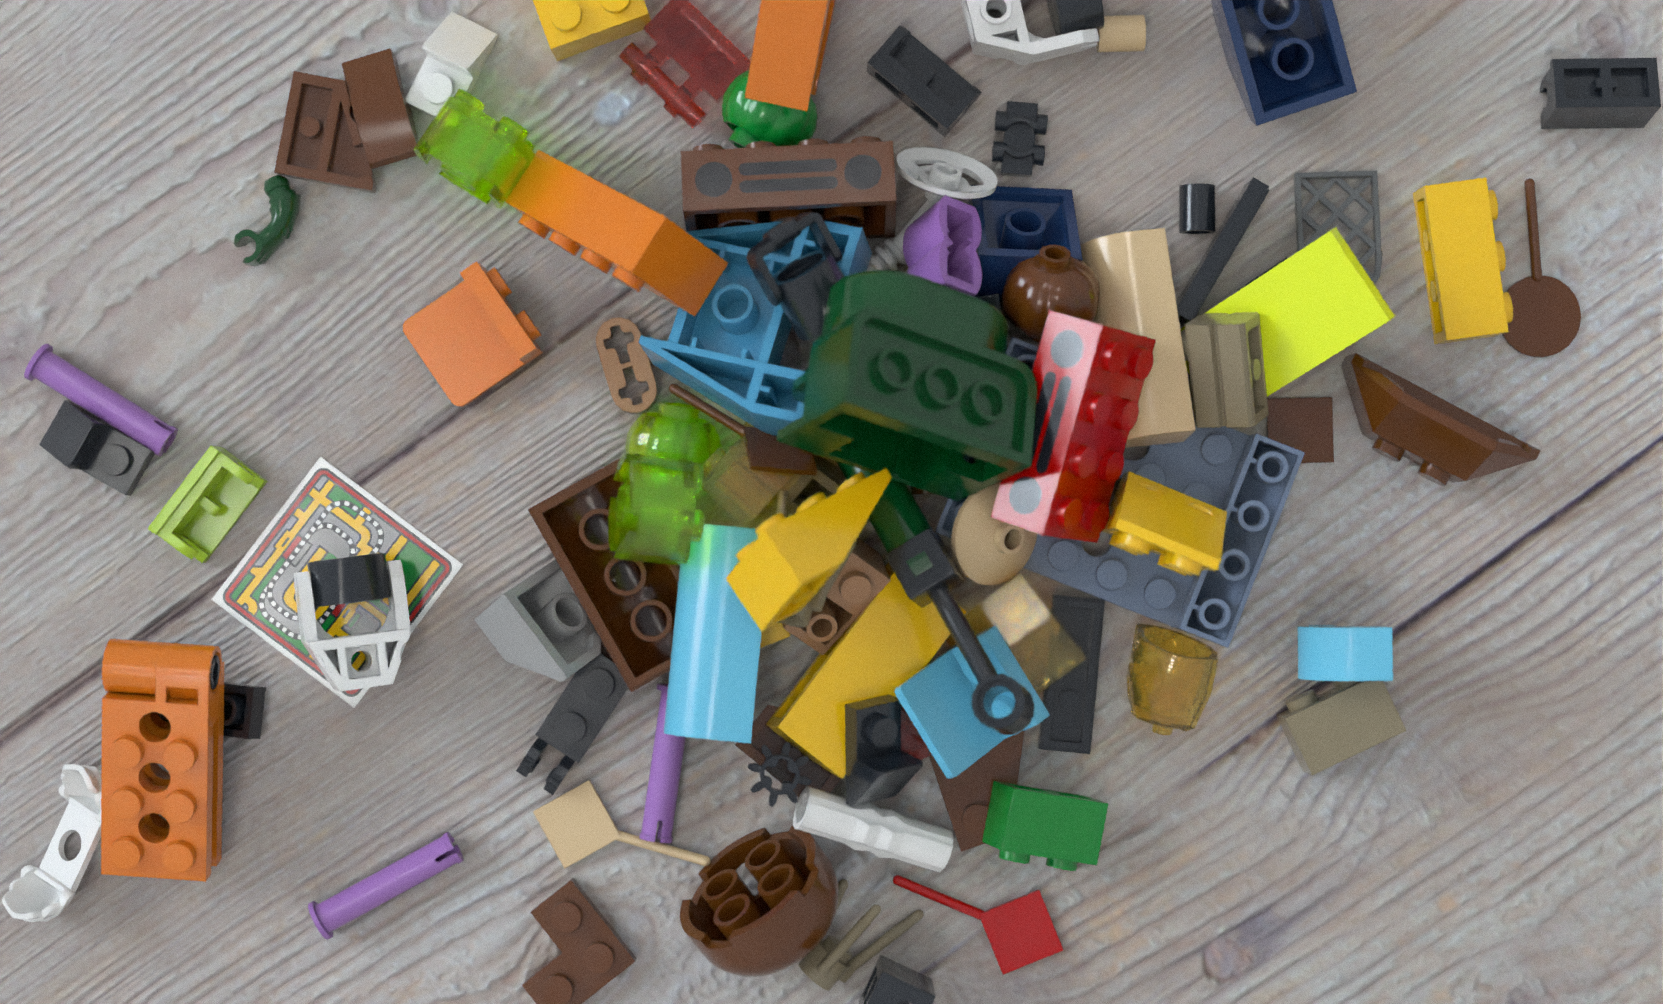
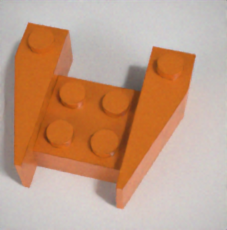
(789, 51)

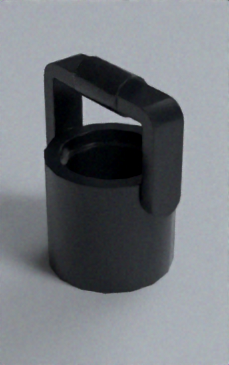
(804, 283)

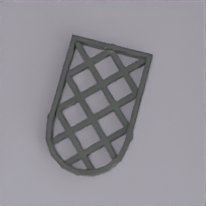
(1337, 177)

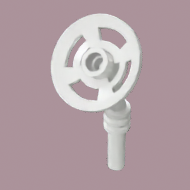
(936, 179)

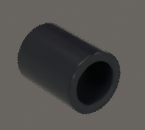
(1197, 209)

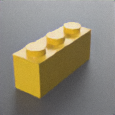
(1462, 260)

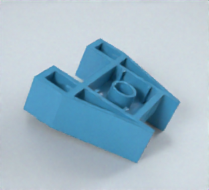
(738, 335)

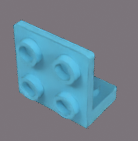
(941, 708)

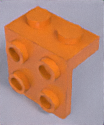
(473, 335)

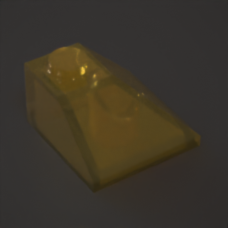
(1029, 630)

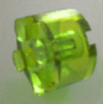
(476, 150)
(655, 509)

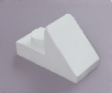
(452, 62)

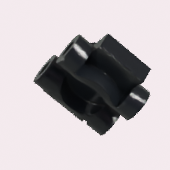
(1018, 147)

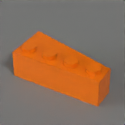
(615, 233)

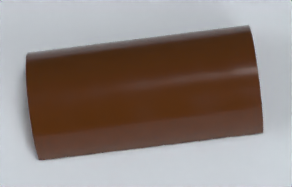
(624, 599)

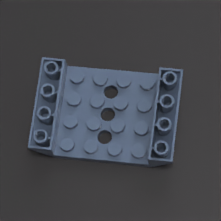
(1215, 465)

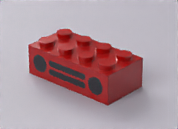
(1083, 416)

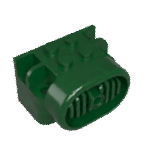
(914, 382)

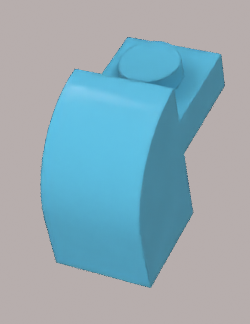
(1345, 653)

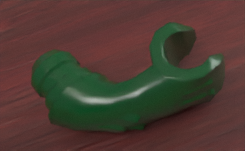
(284, 212)

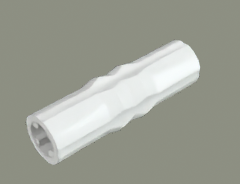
(873, 830)

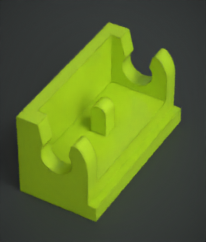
(207, 504)

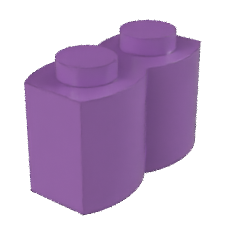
(944, 245)

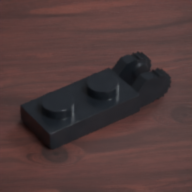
(577, 718)

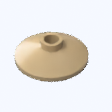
(986, 547)

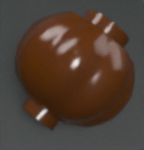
(1049, 283)

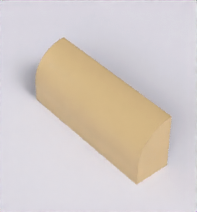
(1141, 299)

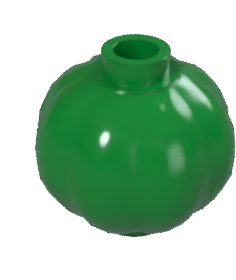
(764, 121)

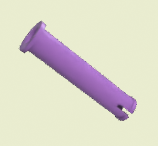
(100, 400)
(663, 779)
(384, 885)

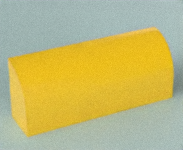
(869, 660)

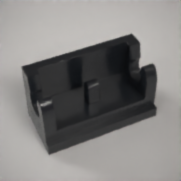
(922, 81)
(1600, 93)
(897, 985)

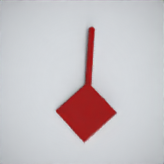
(1016, 929)

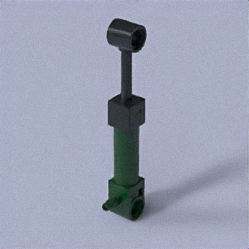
(929, 576)

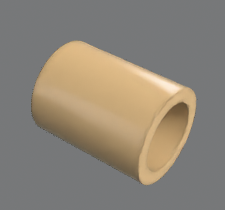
(1122, 34)

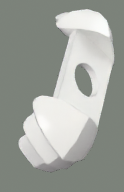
(51, 887)

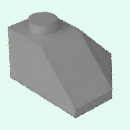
(542, 625)

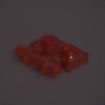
(696, 48)

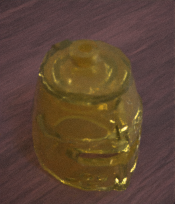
(1169, 678)

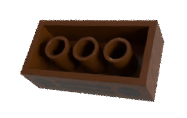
(772, 182)

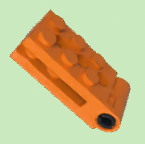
(188, 689)

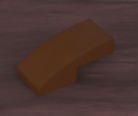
(380, 108)

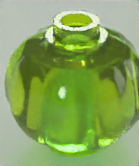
(673, 433)

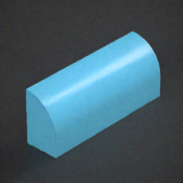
(712, 644)

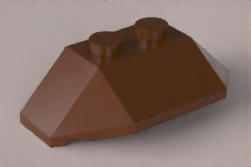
(1426, 427)

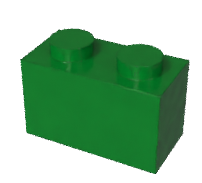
(1044, 824)

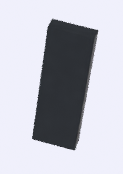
(1220, 249)
(1074, 695)

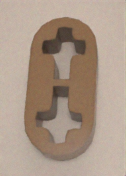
(615, 369)

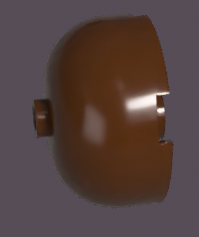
(779, 923)

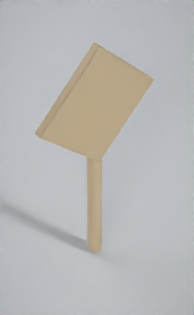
(581, 825)

